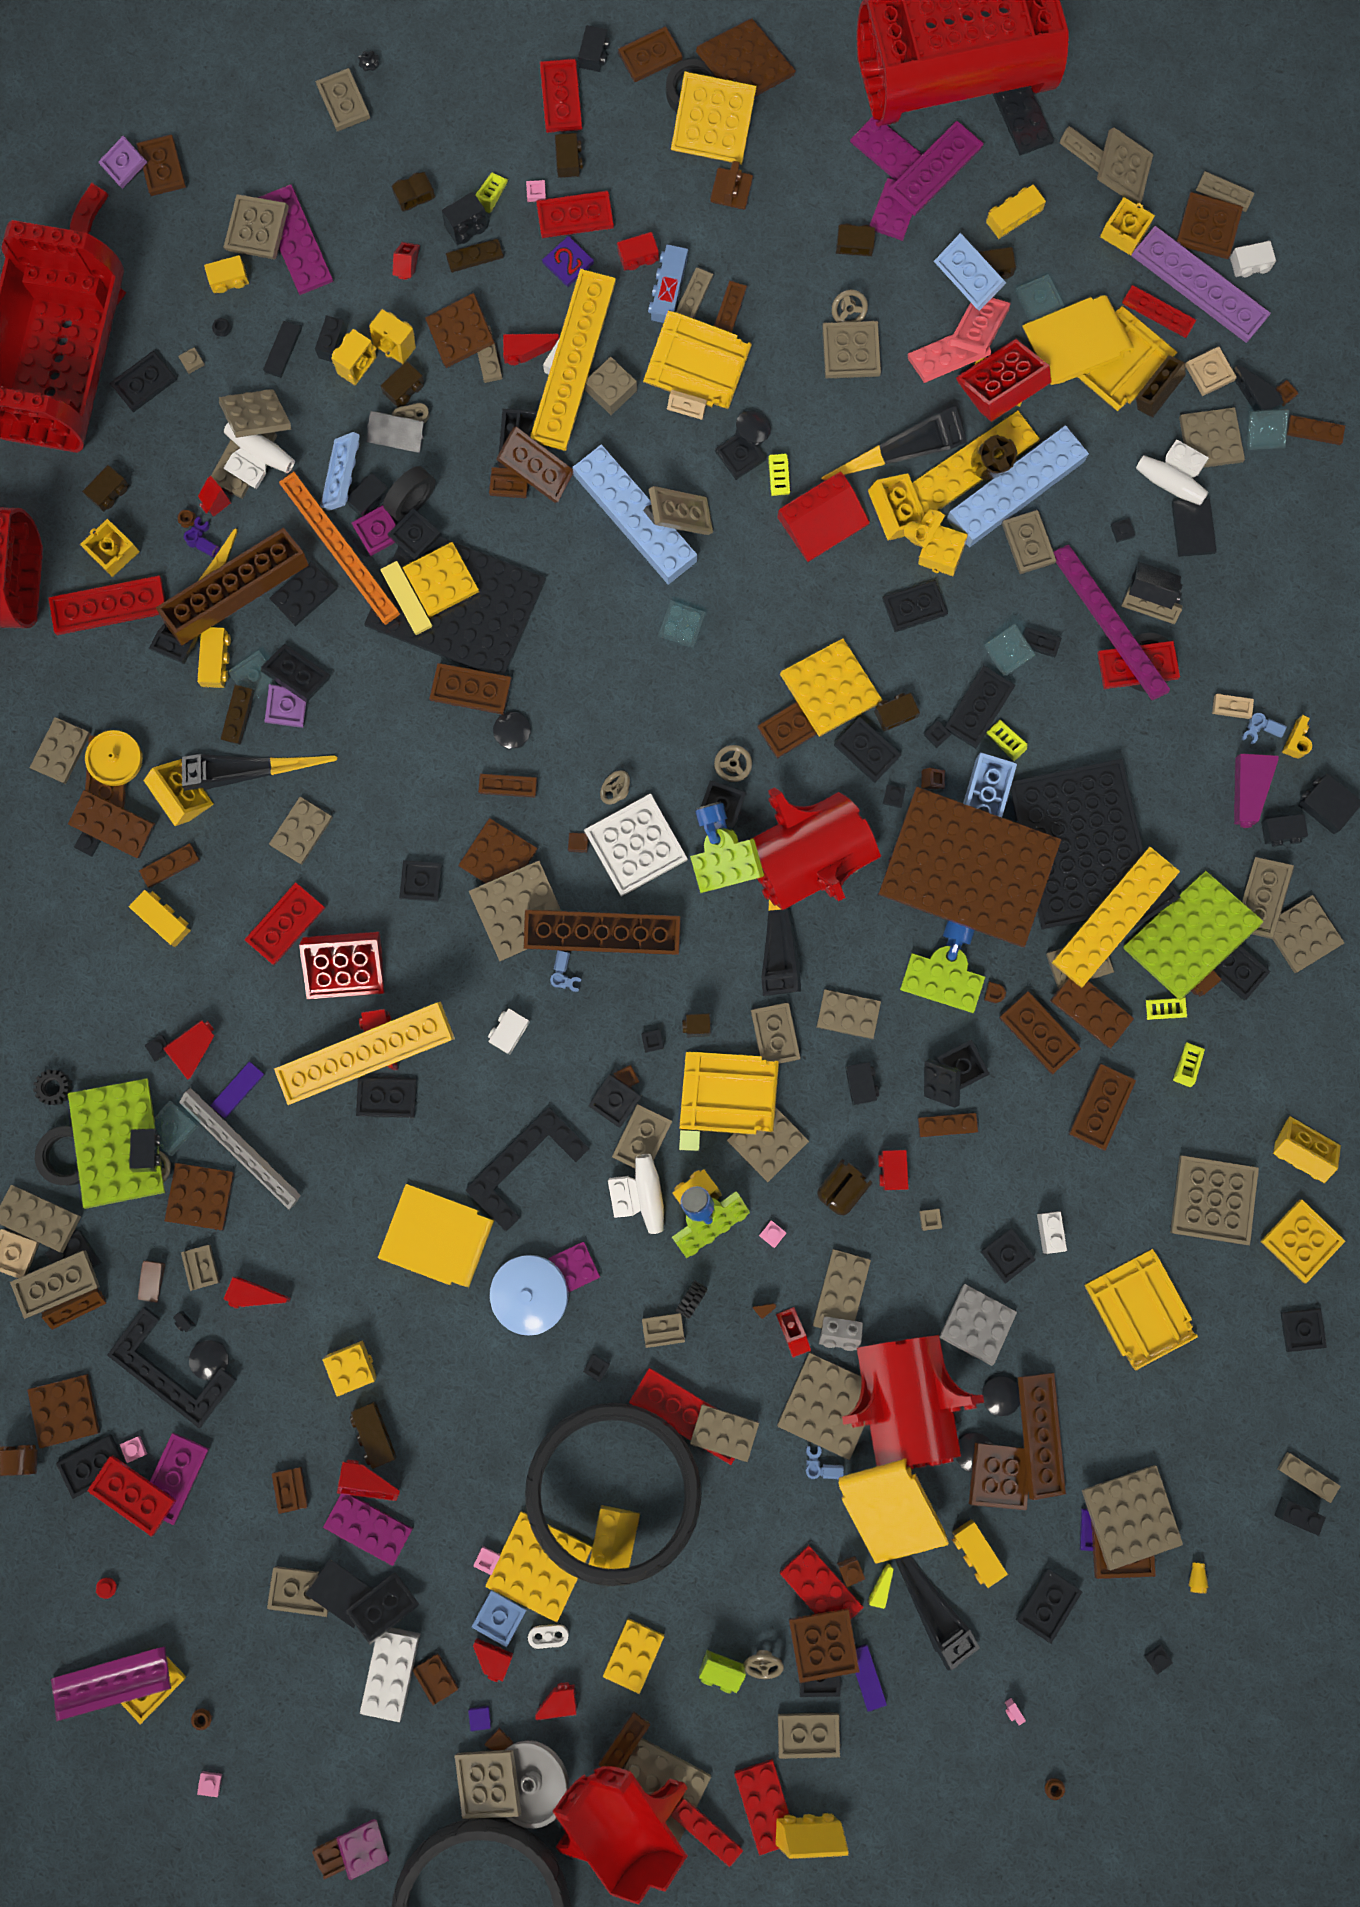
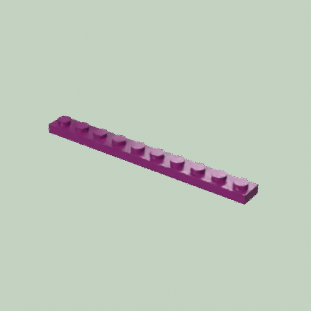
(1111, 623)

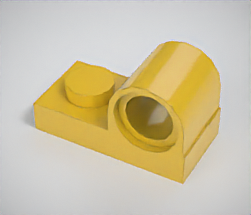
(921, 533)
(1297, 737)

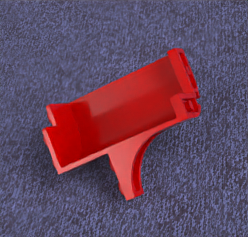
(812, 848)
(909, 1402)
(622, 1831)

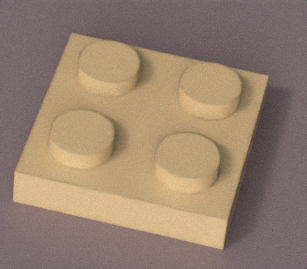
(1210, 371)
(16, 1253)

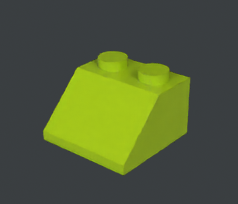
(721, 1672)

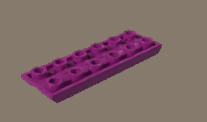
(111, 1683)

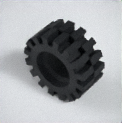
(42, 1082)
(691, 1299)

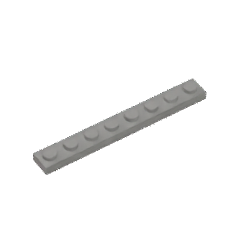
(239, 1149)

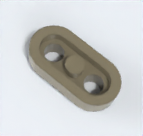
(411, 412)

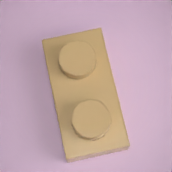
(686, 404)
(1233, 706)

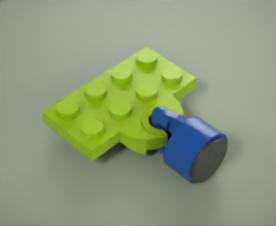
(724, 858)
(945, 974)
(707, 1218)

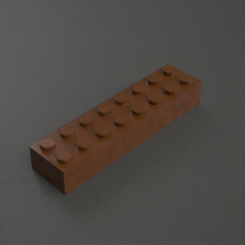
(232, 586)
(601, 932)

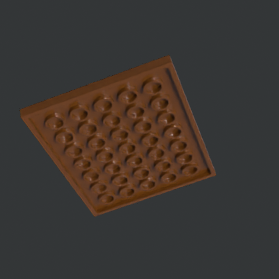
(969, 867)

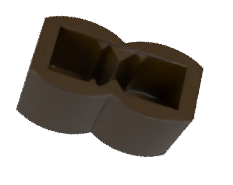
(413, 191)

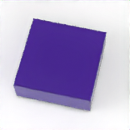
(479, 1718)

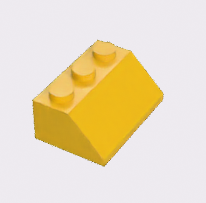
(895, 504)
(167, 788)
(1307, 1150)
(614, 1538)
(811, 1836)

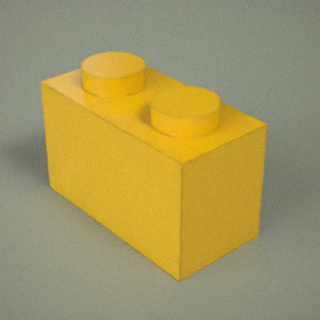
(226, 274)

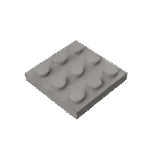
(978, 1324)

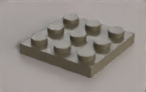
(1125, 166)
(256, 226)
(851, 349)
(254, 413)
(1214, 435)
(1305, 934)
(770, 1150)
(488, 1784)

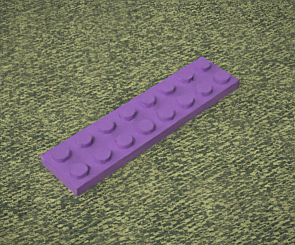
(1200, 284)

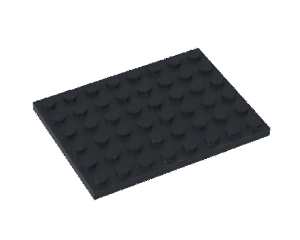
(480, 629)
(1097, 832)

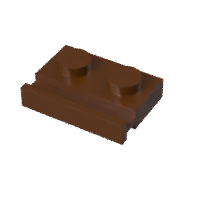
(507, 484)
(289, 1490)
(435, 1679)
(329, 1858)

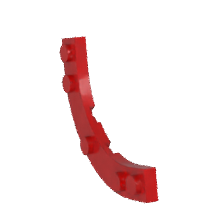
(86, 212)

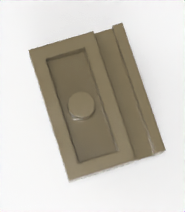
(200, 1267)
(663, 1330)

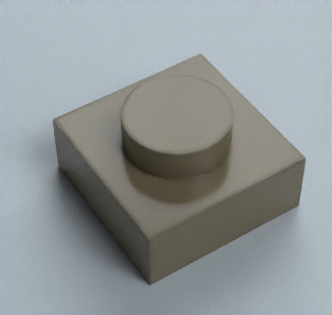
(191, 360)
(930, 1219)

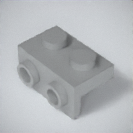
(841, 1333)

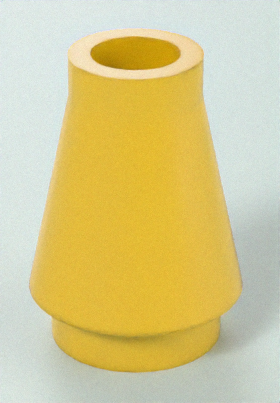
(1198, 1580)

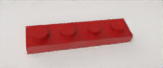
(1159, 311)
(706, 1831)

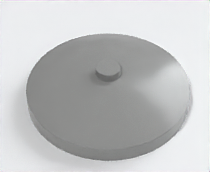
(540, 1781)

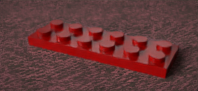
(106, 605)
(672, 1404)

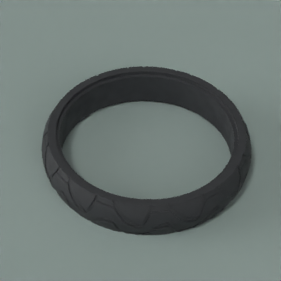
(692, 1495)
(484, 1829)

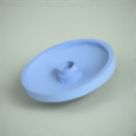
(529, 1295)

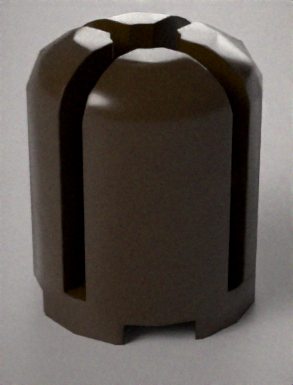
(986, 453)
(843, 1188)

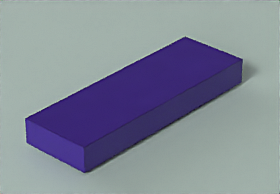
(237, 1090)
(868, 1680)

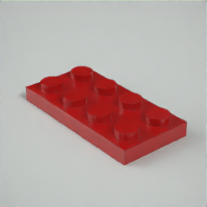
(560, 95)
(574, 214)
(1117, 673)
(284, 924)
(132, 1495)
(818, 1584)
(762, 1802)

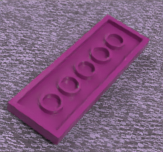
(935, 168)
(299, 245)

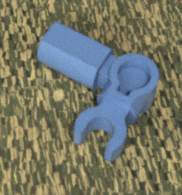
(1259, 721)
(559, 980)
(814, 1470)

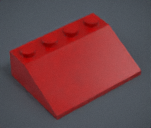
(1005, 379)
(823, 516)
(342, 965)

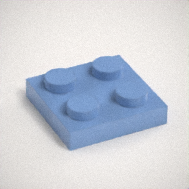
(499, 1618)

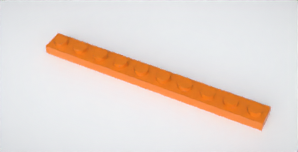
(339, 548)

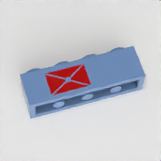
(669, 282)

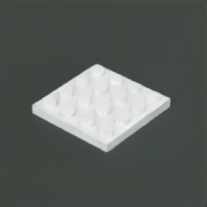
(635, 845)

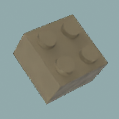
(611, 386)

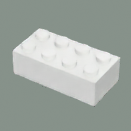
(390, 1674)

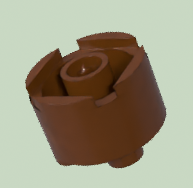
(19, 1461)

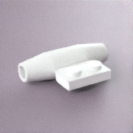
(253, 456)
(1177, 472)
(639, 1194)

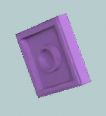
(122, 162)
(284, 707)

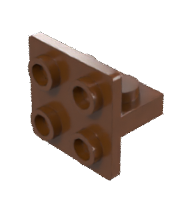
(731, 187)

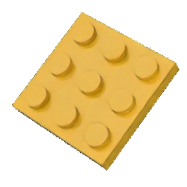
(440, 579)
(1302, 1241)

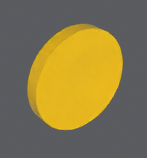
(113, 758)

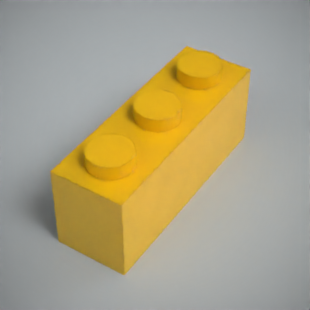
(1015, 211)
(213, 657)
(160, 917)
(978, 1554)

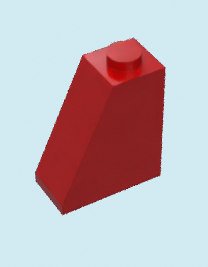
(190, 1047)

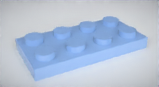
(969, 272)
(340, 472)

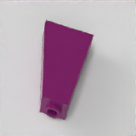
(1252, 785)

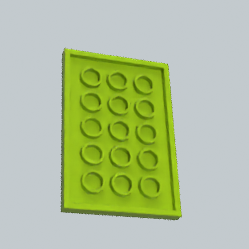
(1193, 935)
(102, 1134)

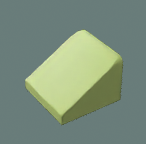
(689, 1140)

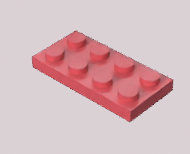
(980, 327)
(941, 359)

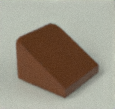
(933, 778)
(578, 842)
(764, 1309)

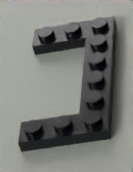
(483, 1187)
(192, 1408)

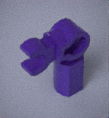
(194, 538)

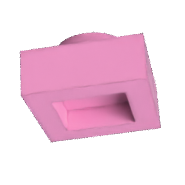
(535, 190)
(772, 1234)
(133, 1449)
(487, 1560)
(1013, 1712)
(209, 1784)

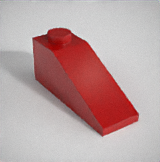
(524, 347)
(246, 1293)

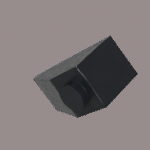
(1257, 391)

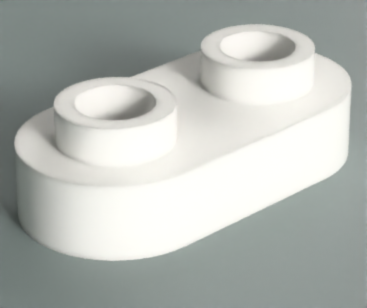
(548, 1636)

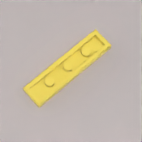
(406, 598)

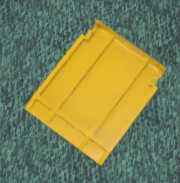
(1078, 338)
(697, 360)
(1126, 377)
(728, 1093)
(435, 1237)
(1142, 1310)
(891, 1511)

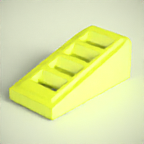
(489, 202)
(776, 459)
(1002, 744)
(1183, 1013)
(1180, 1074)
(880, 1592)

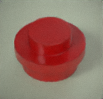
(106, 1588)

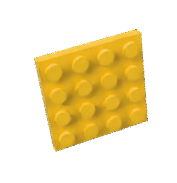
(713, 118)
(831, 687)
(530, 1576)

